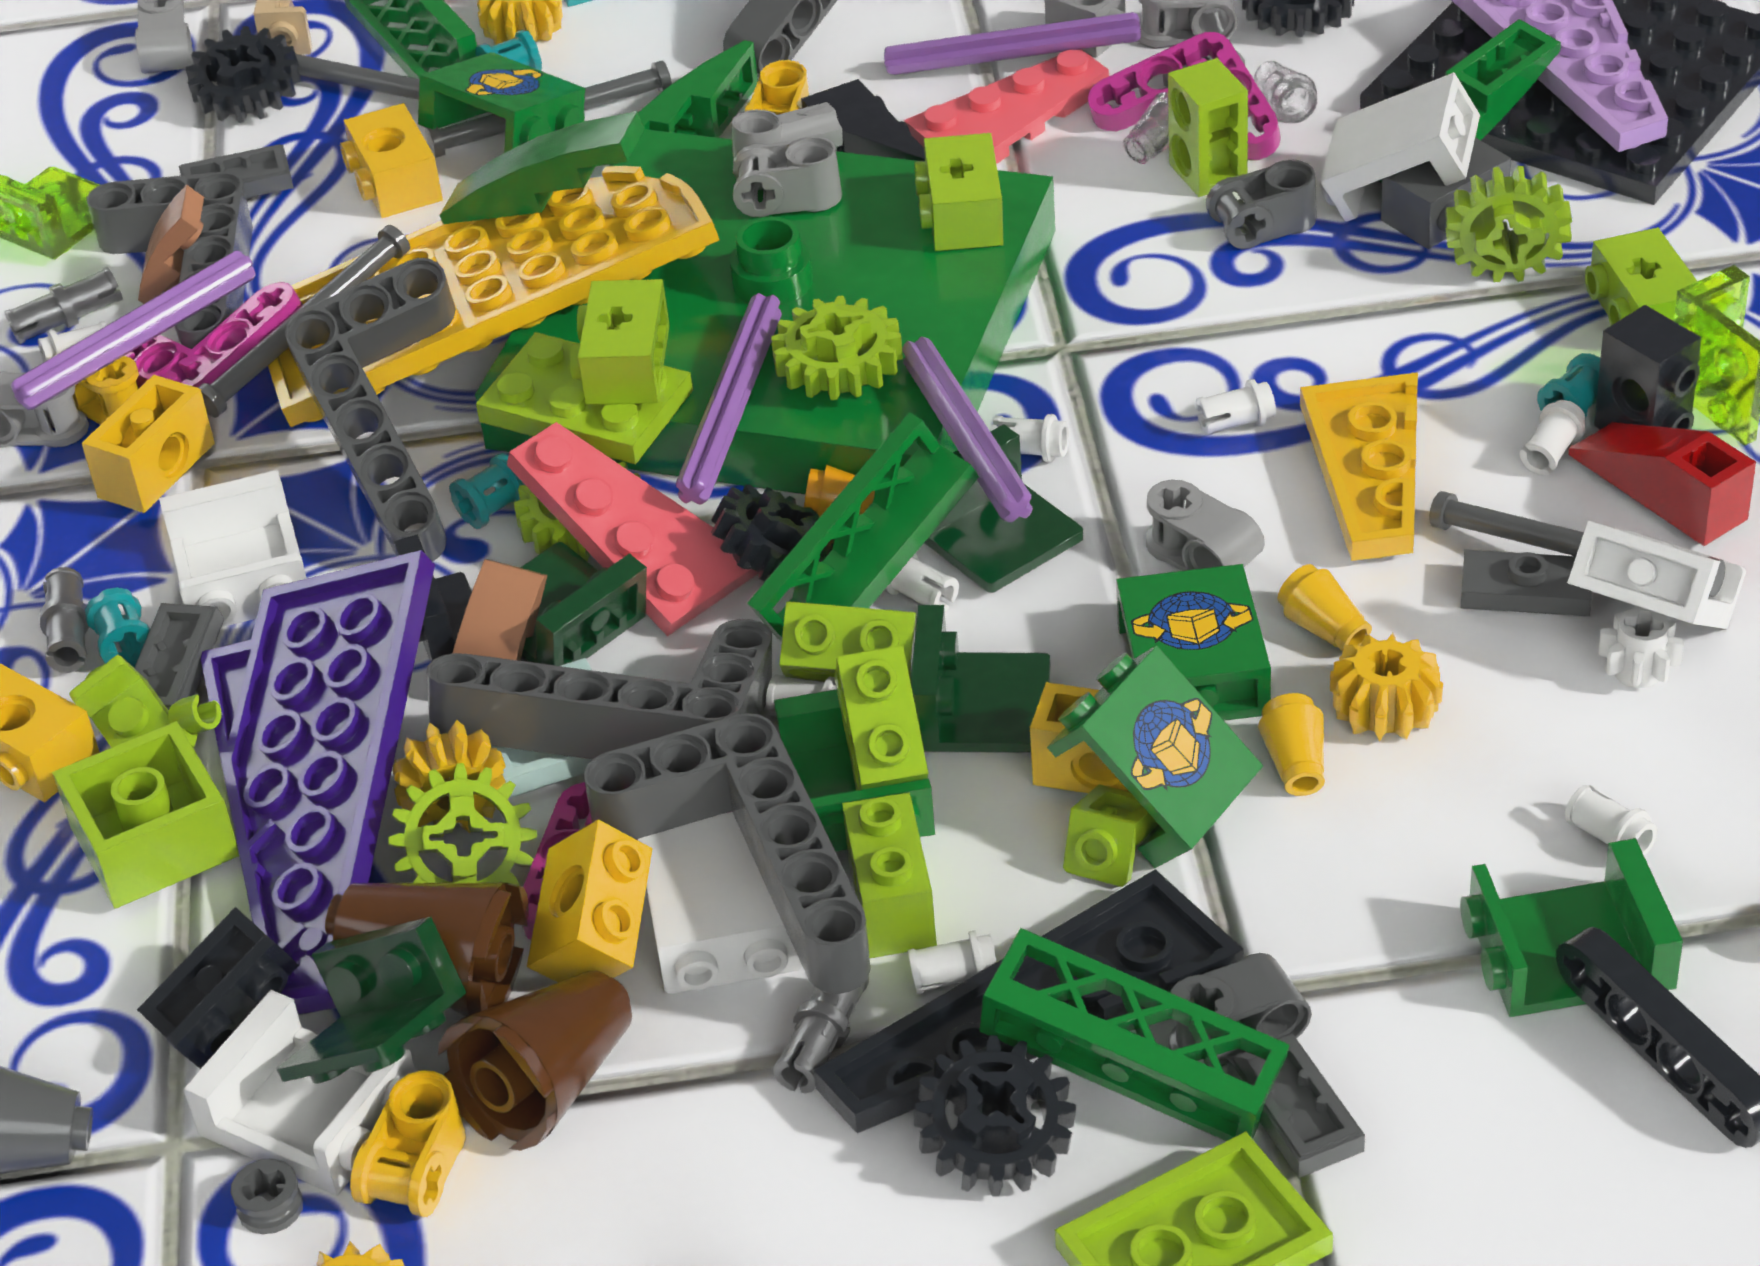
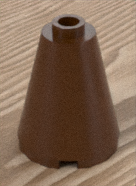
(470, 917)
(533, 1055)

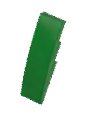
(1504, 71)
(706, 96)
(530, 173)

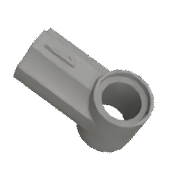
(767, 127)

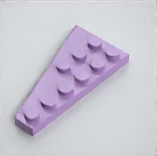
(1595, 66)

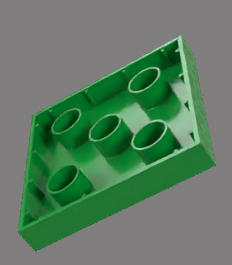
(855, 250)

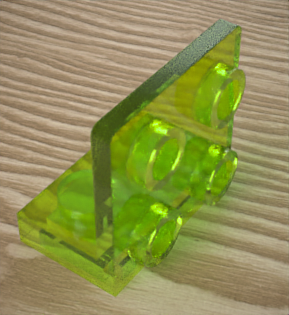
(46, 212)
(1728, 353)

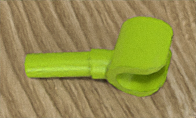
(194, 718)

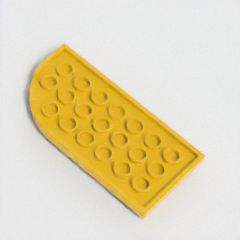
(525, 268)

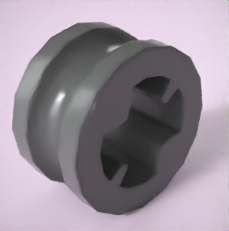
(278, 1181)

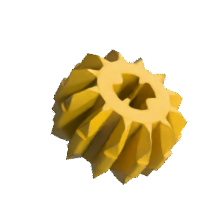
(505, 17)
(1386, 686)
(443, 753)

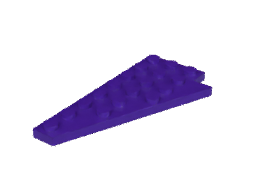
(314, 742)

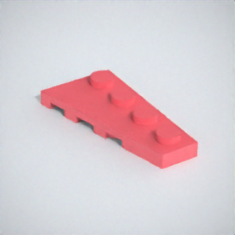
(1014, 104)
(621, 514)

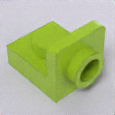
(120, 702)
(1105, 835)

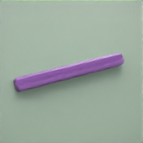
(1012, 43)
(132, 330)
(728, 400)
(967, 430)

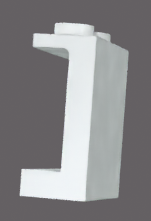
(1399, 133)
(232, 543)
(1655, 575)
(712, 908)
(307, 1125)

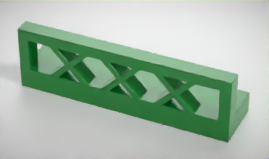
(428, 24)
(880, 541)
(1124, 1060)

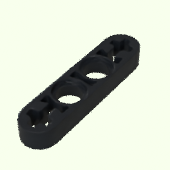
(1664, 1033)

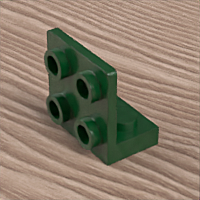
(997, 550)
(583, 605)
(972, 696)
(386, 990)

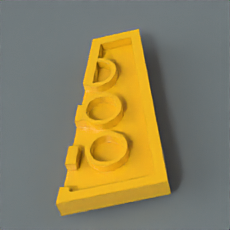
(1367, 458)

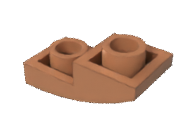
(173, 234)
(500, 611)

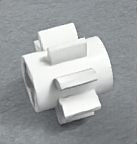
(1641, 647)

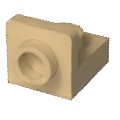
(284, 19)

